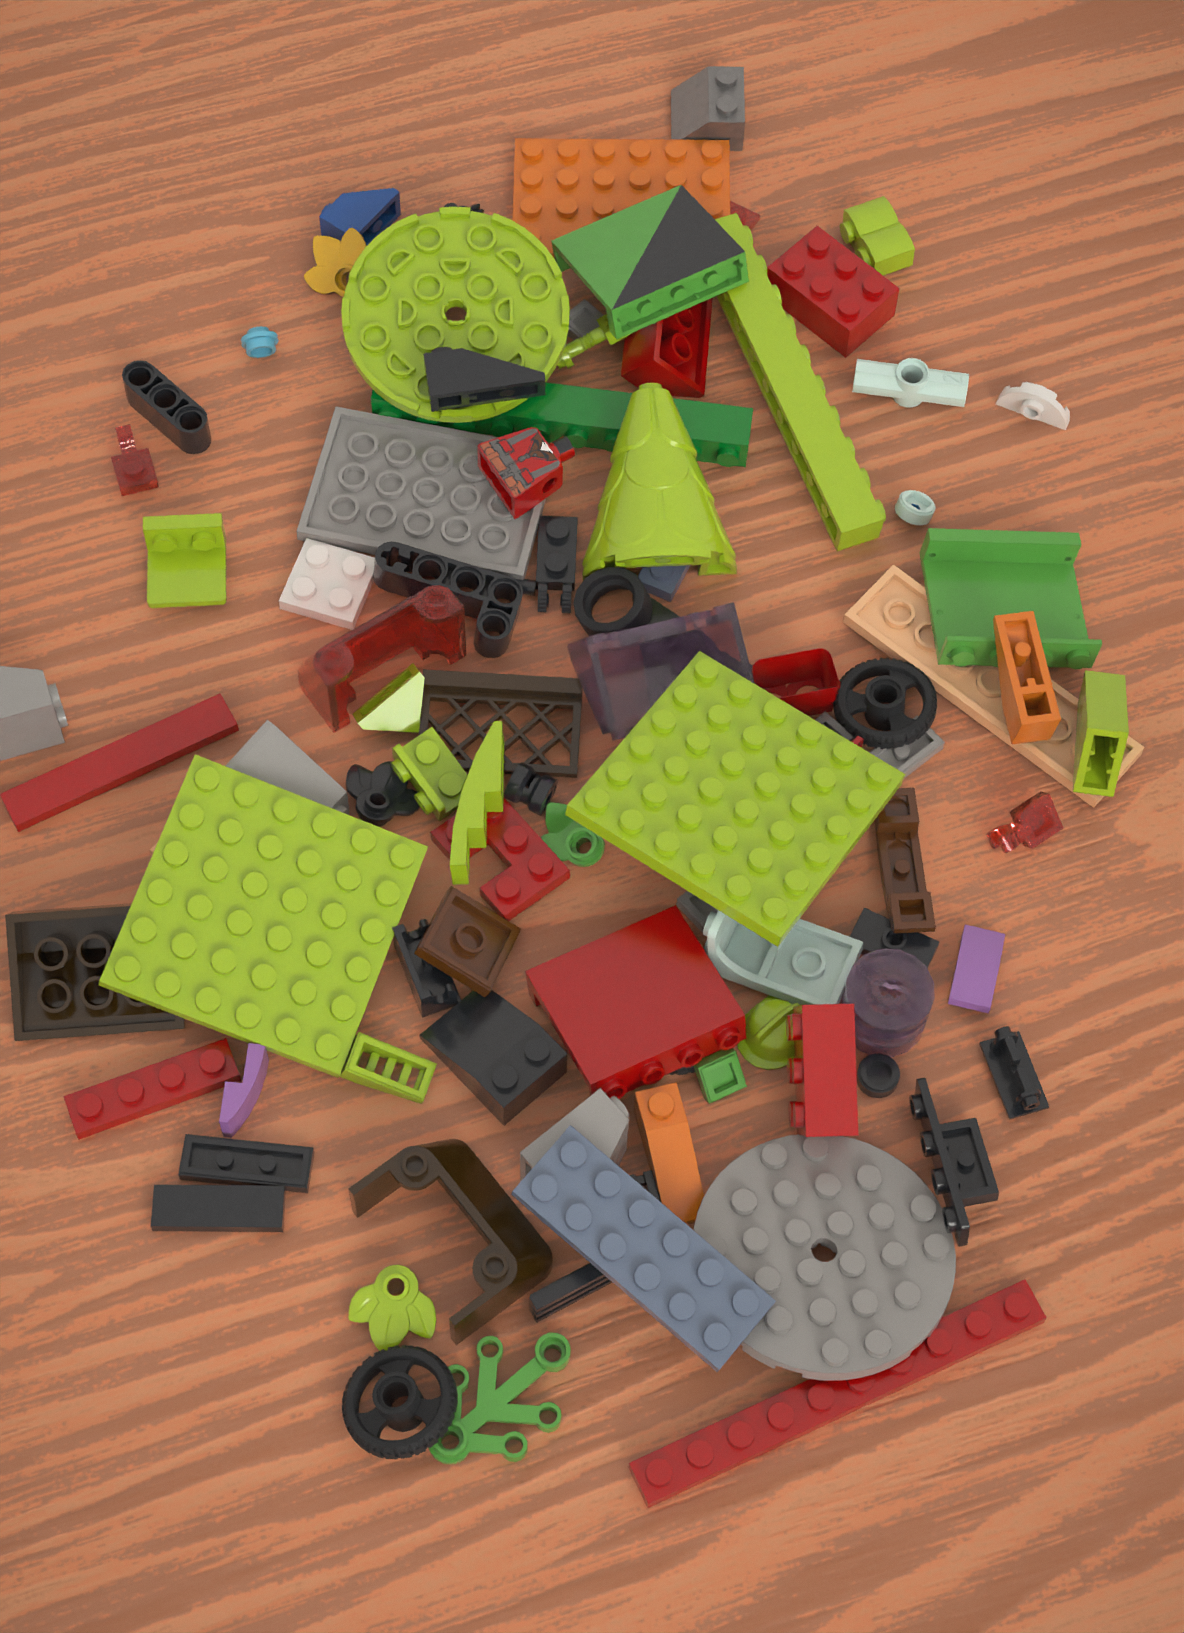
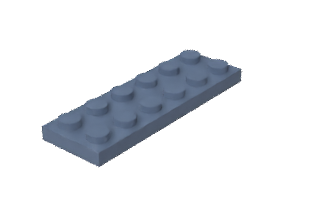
(643, 1248)

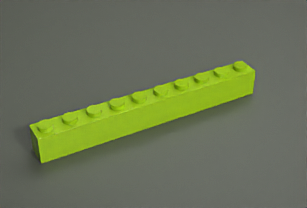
(799, 401)

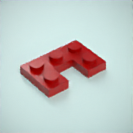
(530, 862)

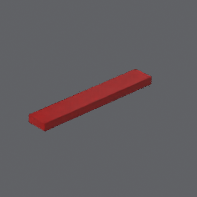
(119, 762)

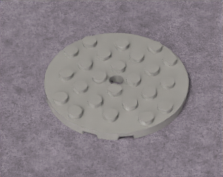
(888, 1240)

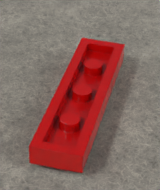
(151, 1088)

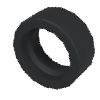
(608, 580)

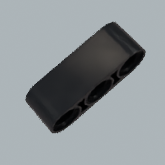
(151, 392)

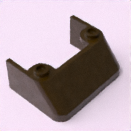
(516, 1251)

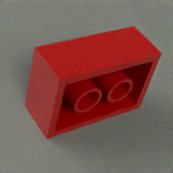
(833, 291)
(823, 1070)

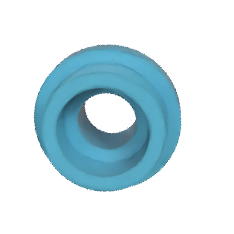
(259, 342)

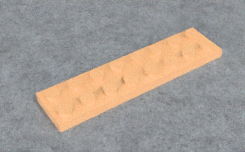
(898, 623)

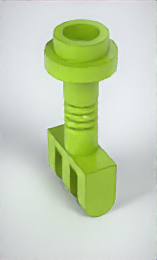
(590, 339)

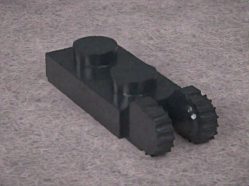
(556, 559)

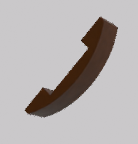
(901, 865)

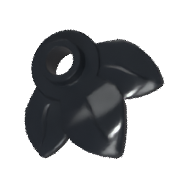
(380, 794)

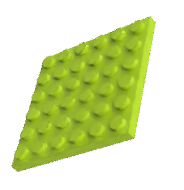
(736, 797)
(264, 916)

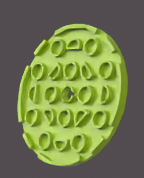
(441, 262)

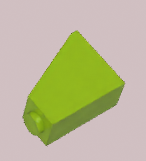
(1100, 733)

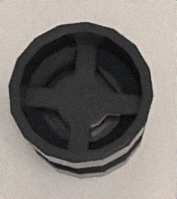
(530, 788)

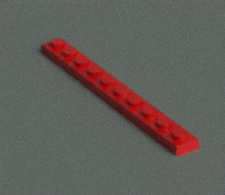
(822, 1402)

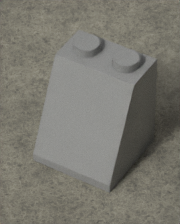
(28, 712)
(280, 762)
(598, 1119)

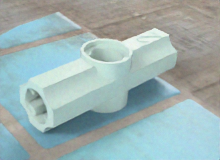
(910, 382)

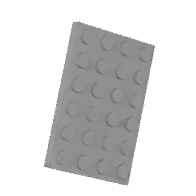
(412, 487)

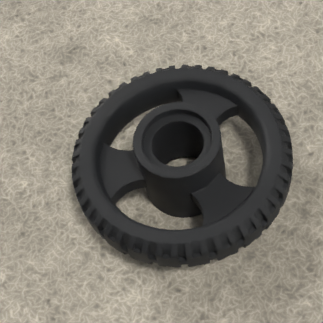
(889, 687)
(396, 1383)

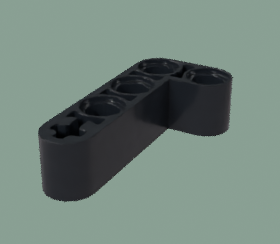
(454, 574)

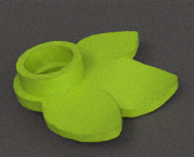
(393, 1315)

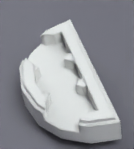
(1035, 403)

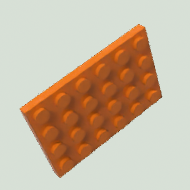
(580, 181)

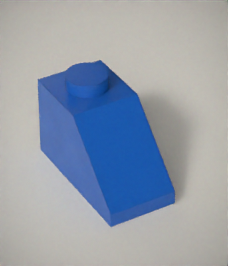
(365, 211)

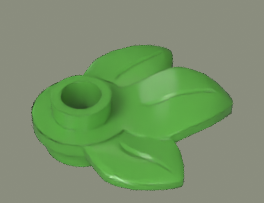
(567, 836)

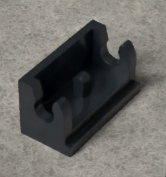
(430, 986)

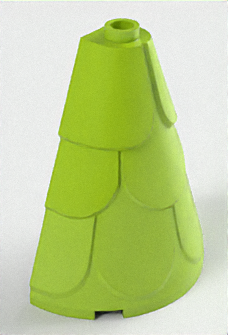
(656, 497)

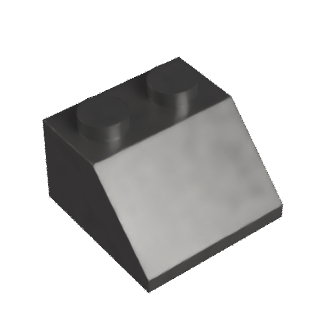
(710, 106)

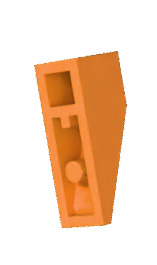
(1024, 679)
(669, 1149)

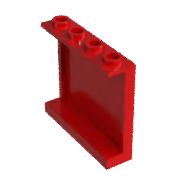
(638, 1004)

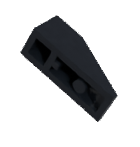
(469, 379)

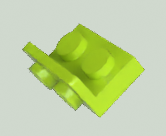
(432, 773)

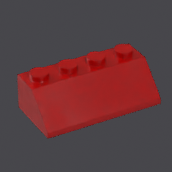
(671, 352)

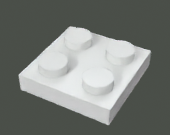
(328, 584)

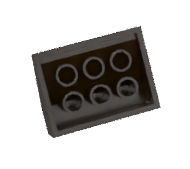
(57, 973)

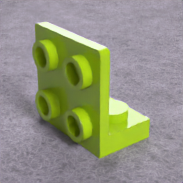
(185, 560)

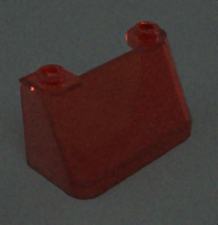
(427, 621)

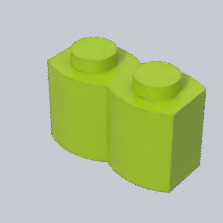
(877, 236)

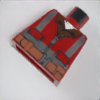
(524, 467)

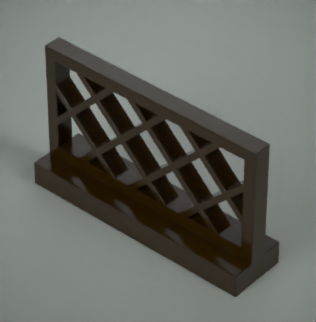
(510, 691)

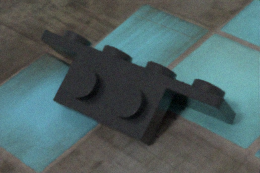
(959, 1161)

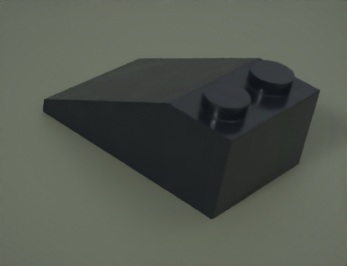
(497, 1053)

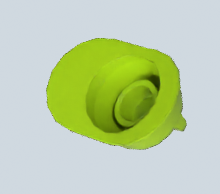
(766, 1034)

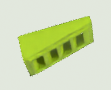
(382, 1082)

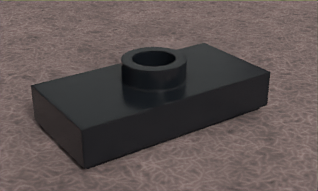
(877, 934)

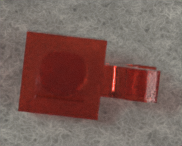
(133, 467)
(1031, 825)

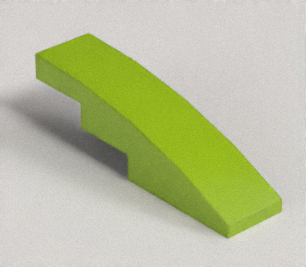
(480, 794)

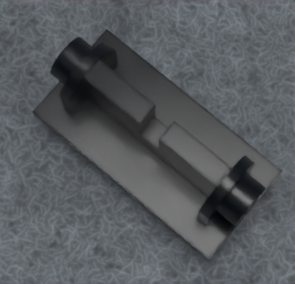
(1013, 1073)

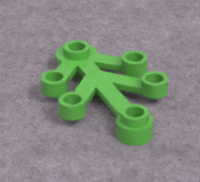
(494, 1404)

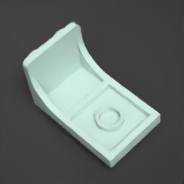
(803, 969)

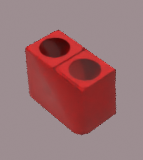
(798, 670)

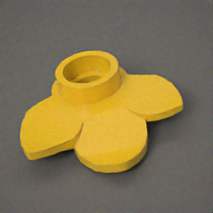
(334, 261)

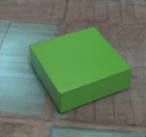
(719, 1075)

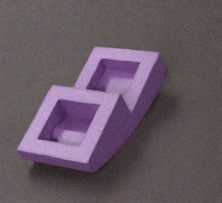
(976, 969)
(241, 1097)

